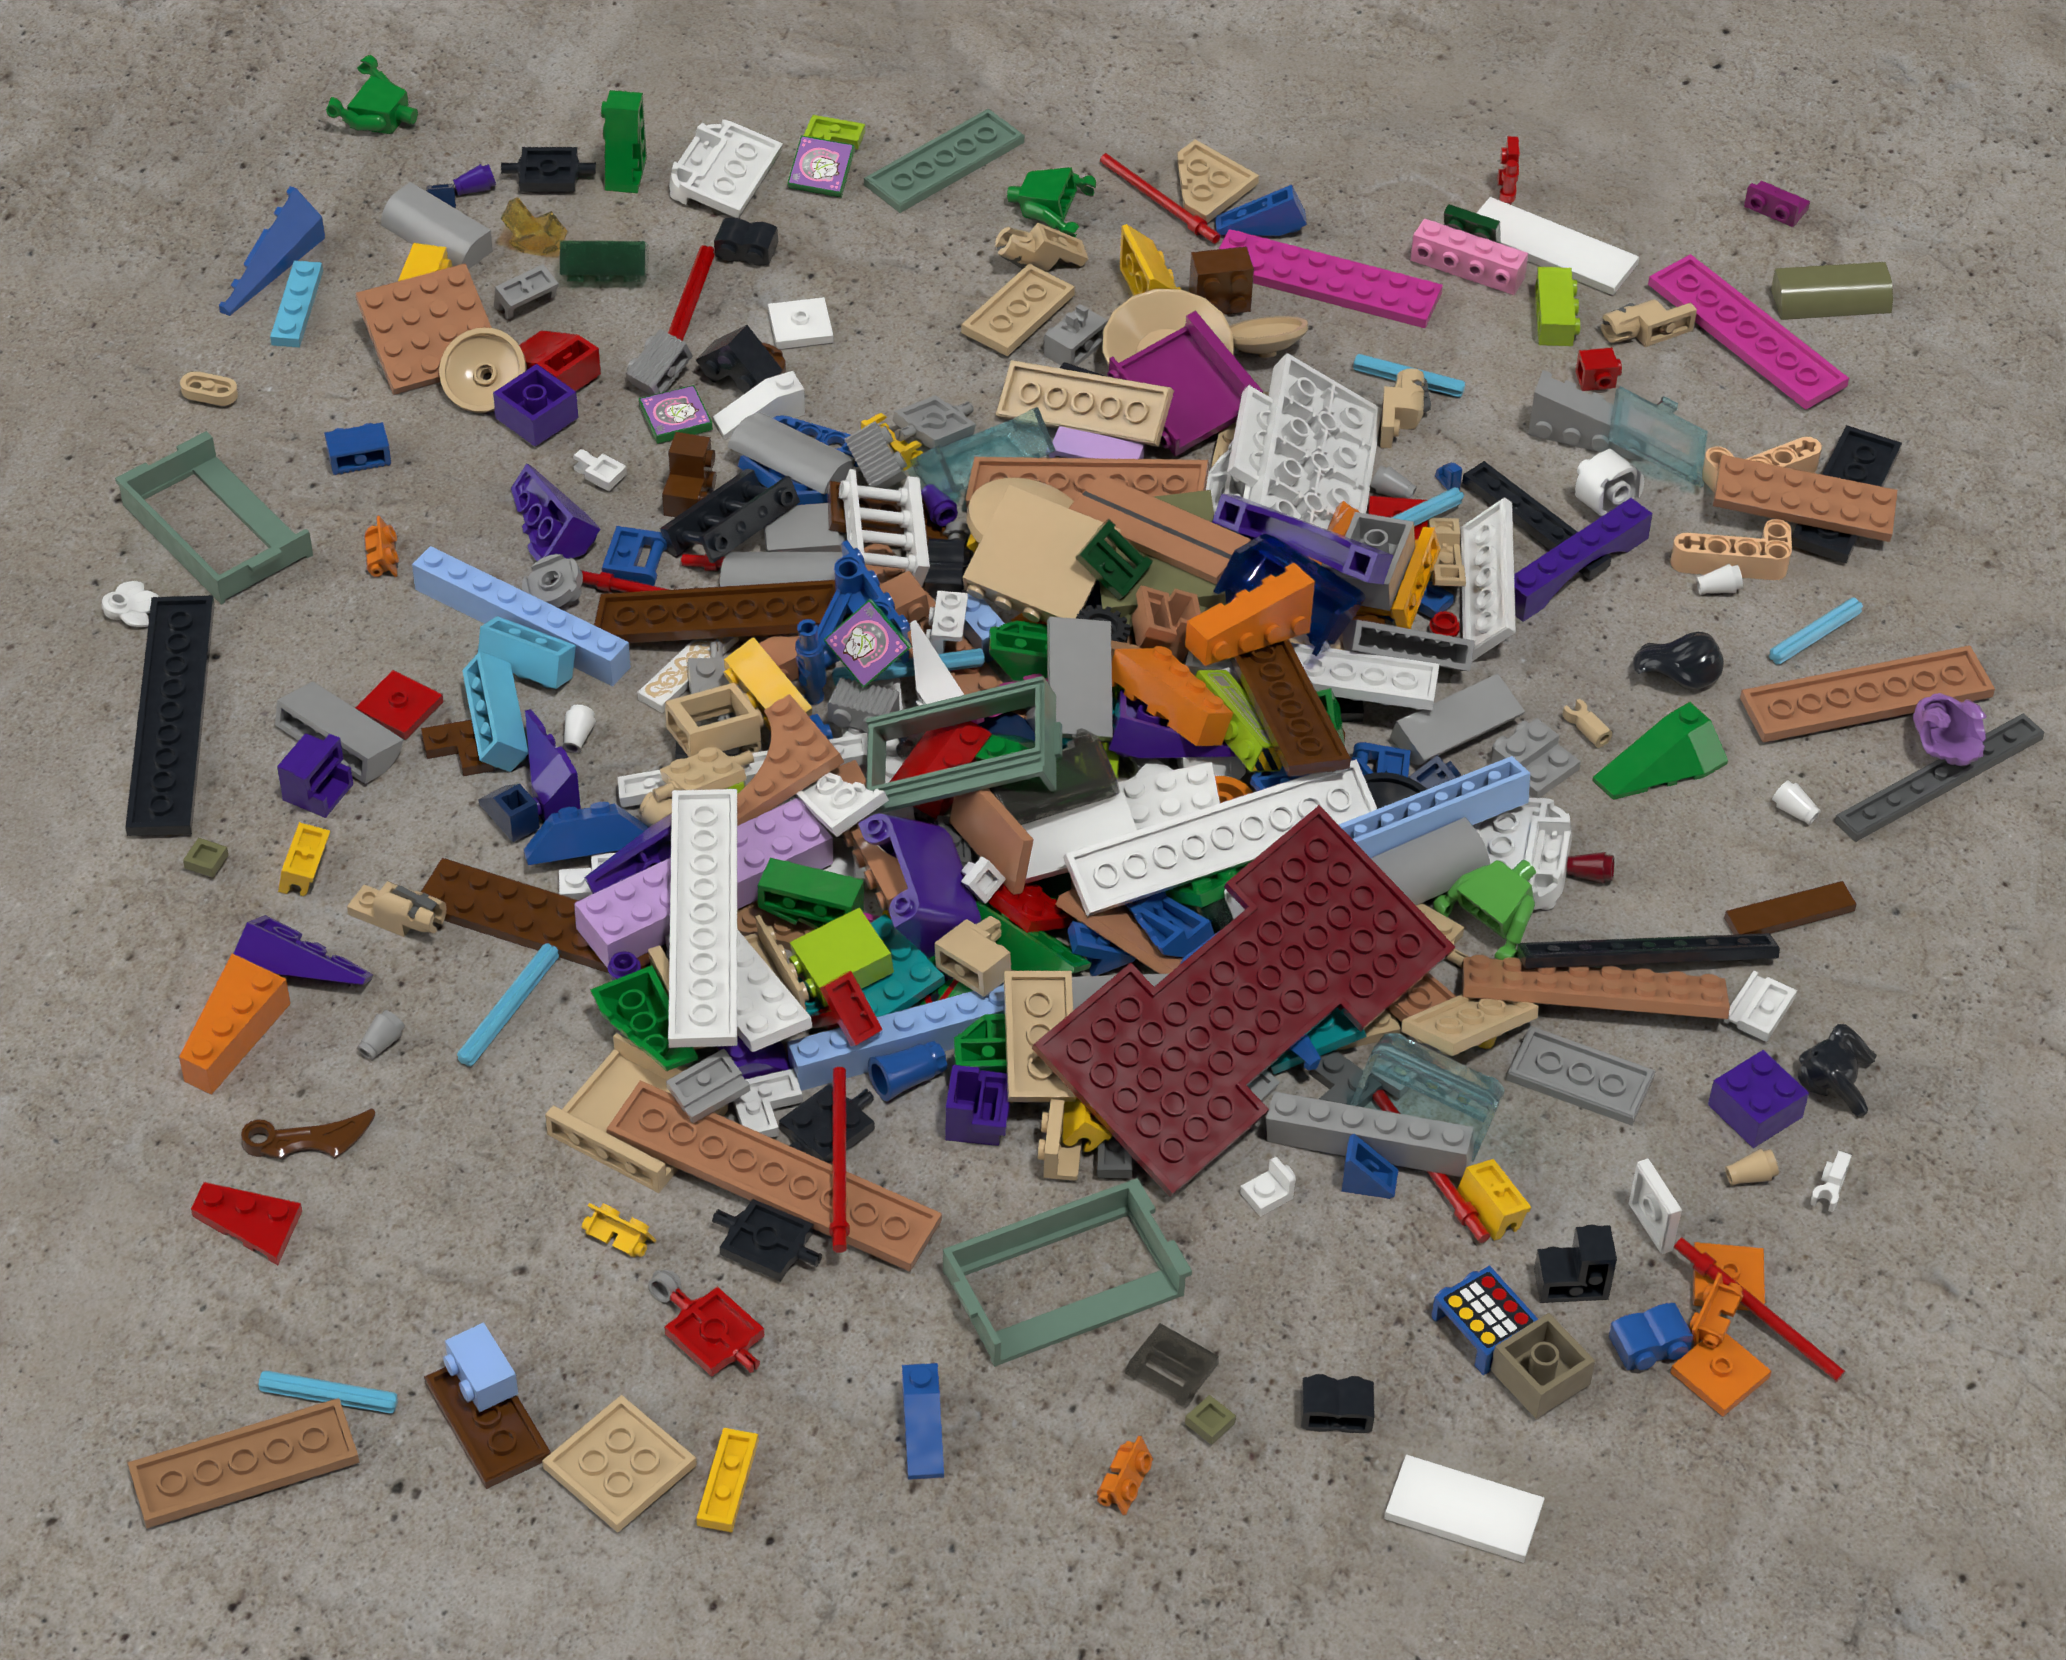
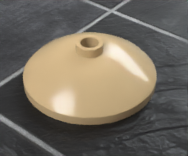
(1268, 334)
(472, 357)

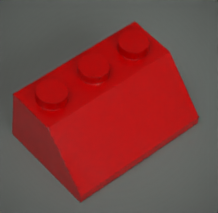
(943, 750)

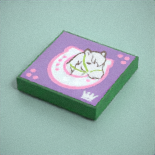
(821, 166)
(675, 412)
(867, 643)

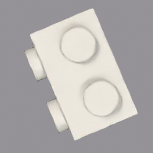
(947, 619)

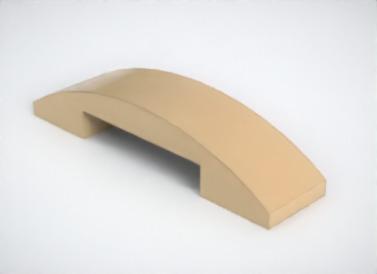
(1448, 566)

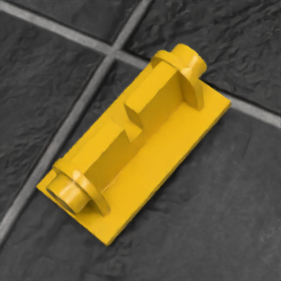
(630, 1234)

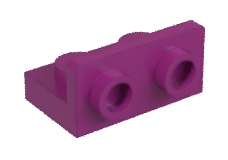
(1776, 203)

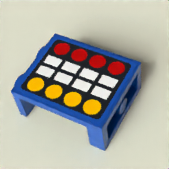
(1484, 1312)

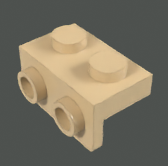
(1059, 1159)

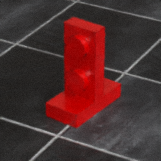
(847, 1009)

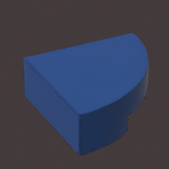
(1449, 475)

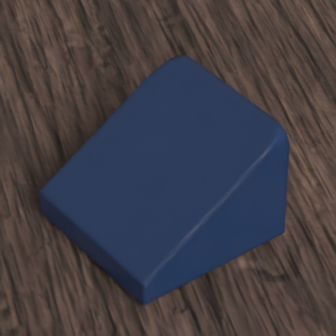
(443, 192)

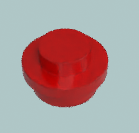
(1445, 624)

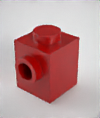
(1598, 369)

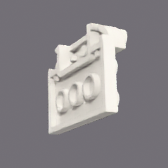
(723, 167)
(1538, 835)

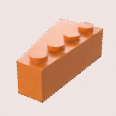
(1254, 618)
(1172, 693)
(232, 1022)

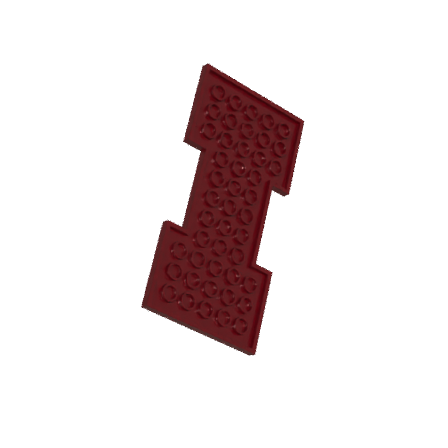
(1177, 1057)

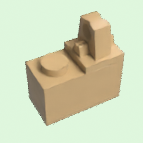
(973, 956)

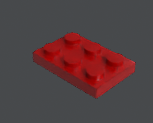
(1031, 909)

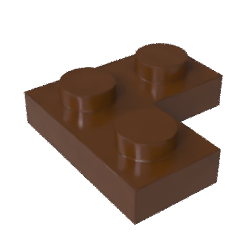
(455, 739)

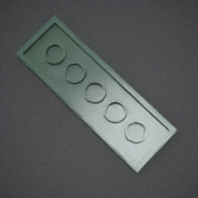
(944, 160)

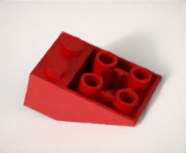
(564, 356)

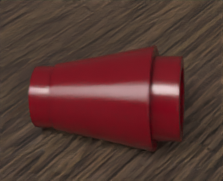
(1593, 866)

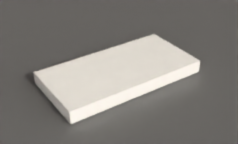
(1074, 830)
(1464, 1508)

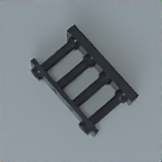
(729, 515)

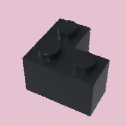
(739, 356)
(1577, 1271)

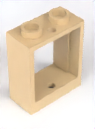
(724, 734)

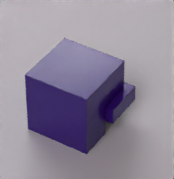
(314, 775)
(976, 1106)

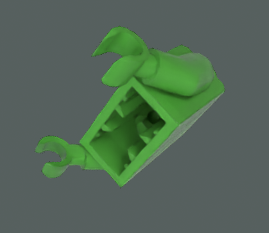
(1497, 898)

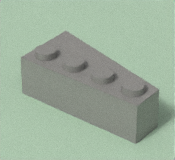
(1572, 416)

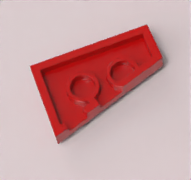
(253, 1218)

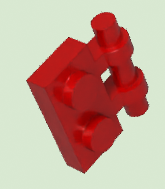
(1509, 174)

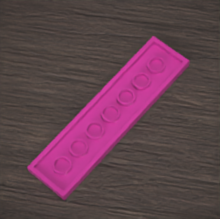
(1338, 280)
(1749, 332)

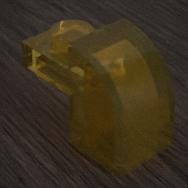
(531, 234)

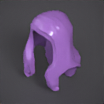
(1950, 728)

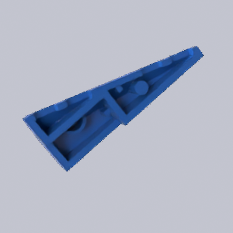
(287, 240)
(1171, 925)

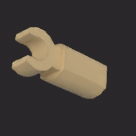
(1588, 724)

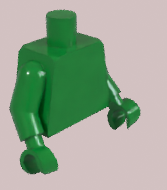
(378, 104)
(1048, 196)

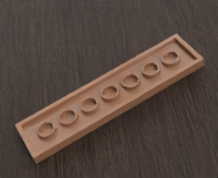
(1074, 475)
(1864, 693)
(1596, 987)

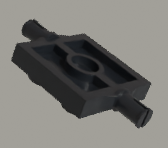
(548, 169)
(812, 1123)
(766, 1239)

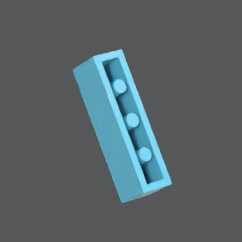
(495, 711)

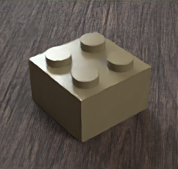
(1542, 1365)

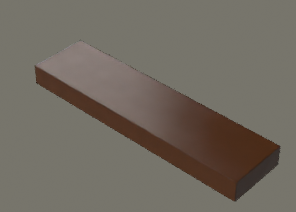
(1791, 910)

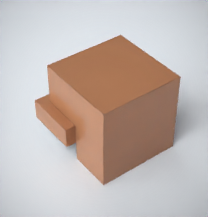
(1164, 619)

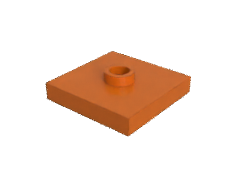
(1739, 1262)
(1721, 1374)

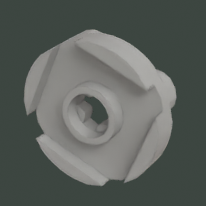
(567, 576)

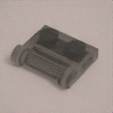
(1177, 1356)

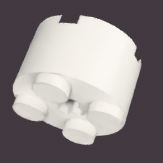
(1607, 482)

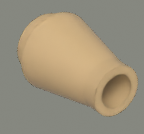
(1756, 1167)

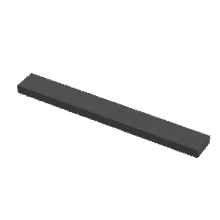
(1936, 780)

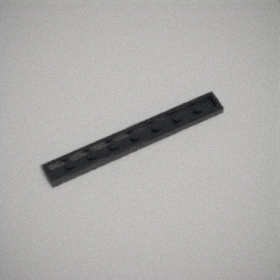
(1647, 950)

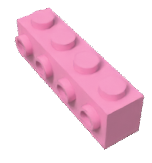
(1469, 256)

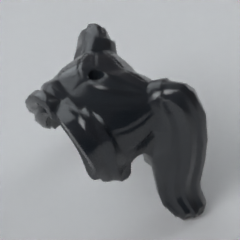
(1835, 1066)

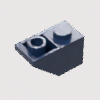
(512, 810)

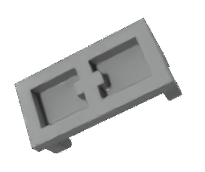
(524, 289)

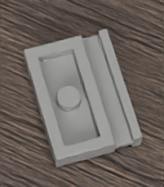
(708, 1085)

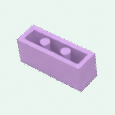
(1082, 444)

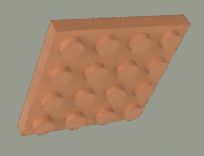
(418, 320)

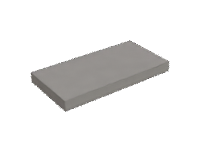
(1081, 674)
(1581, 1075)

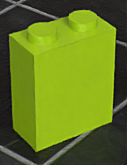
(841, 947)

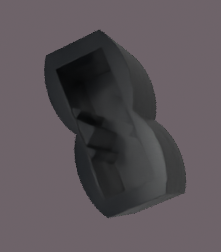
(746, 241)
(947, 566)
(1337, 1404)

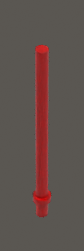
(839, 1228)

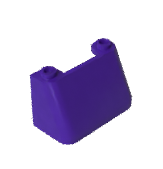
(932, 871)

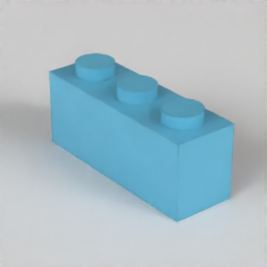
(529, 652)

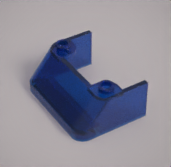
(1333, 598)

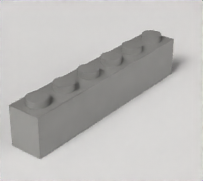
(1396, 1137)

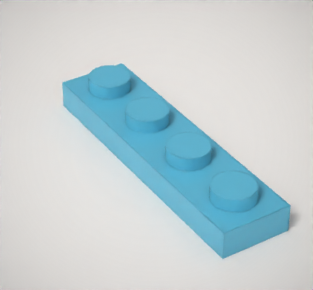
(296, 304)

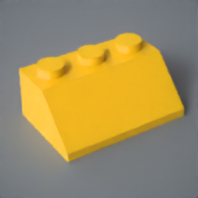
(1142, 263)

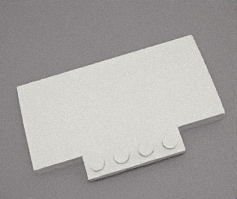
(1305, 444)

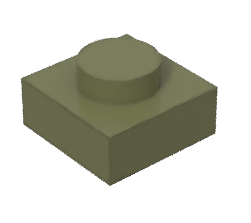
(205, 857)
(1210, 1419)

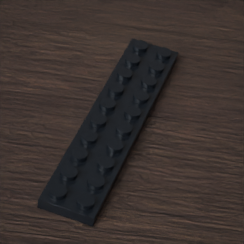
(170, 716)

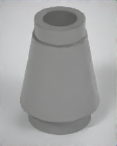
(1391, 483)
(381, 1033)

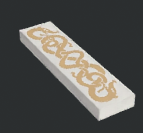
(673, 678)

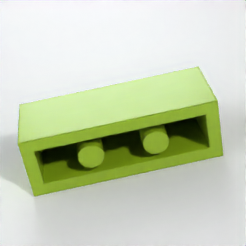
(1556, 306)

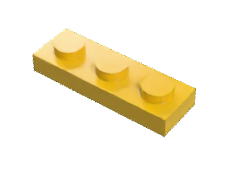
(727, 1480)

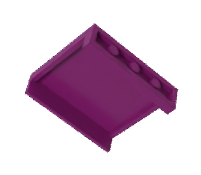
(1203, 378)

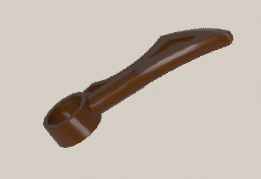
(328, 1138)

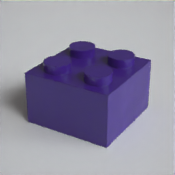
(535, 405)
(1758, 1098)

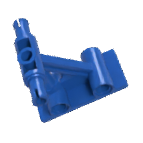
(853, 589)

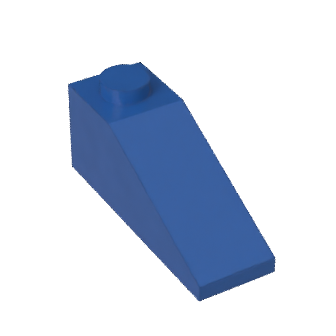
(1269, 215)
(922, 1421)

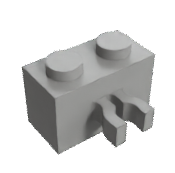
(1075, 336)

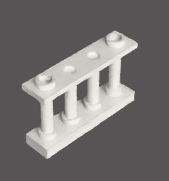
(910, 518)

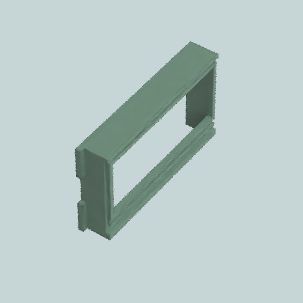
(199, 458)
(971, 776)
(1053, 1226)

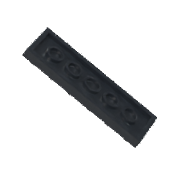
(1857, 458)

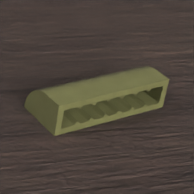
(1832, 290)

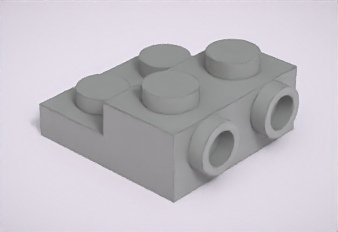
(1538, 751)

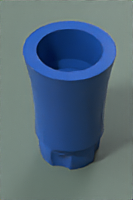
(905, 1068)

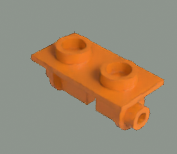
(381, 549)
(1708, 1323)
(1132, 1464)

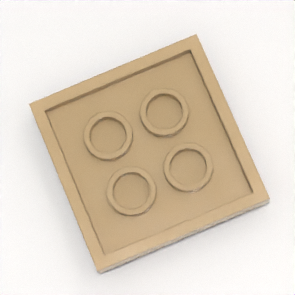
(619, 1463)

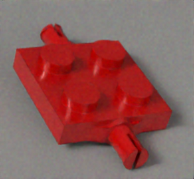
(714, 1331)

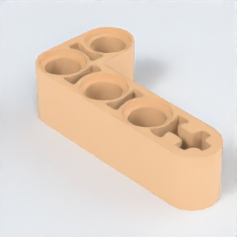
(1798, 454)
(1756, 557)

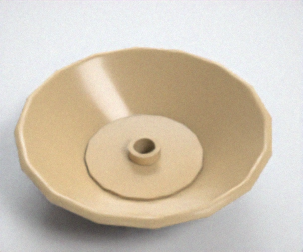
(1154, 316)

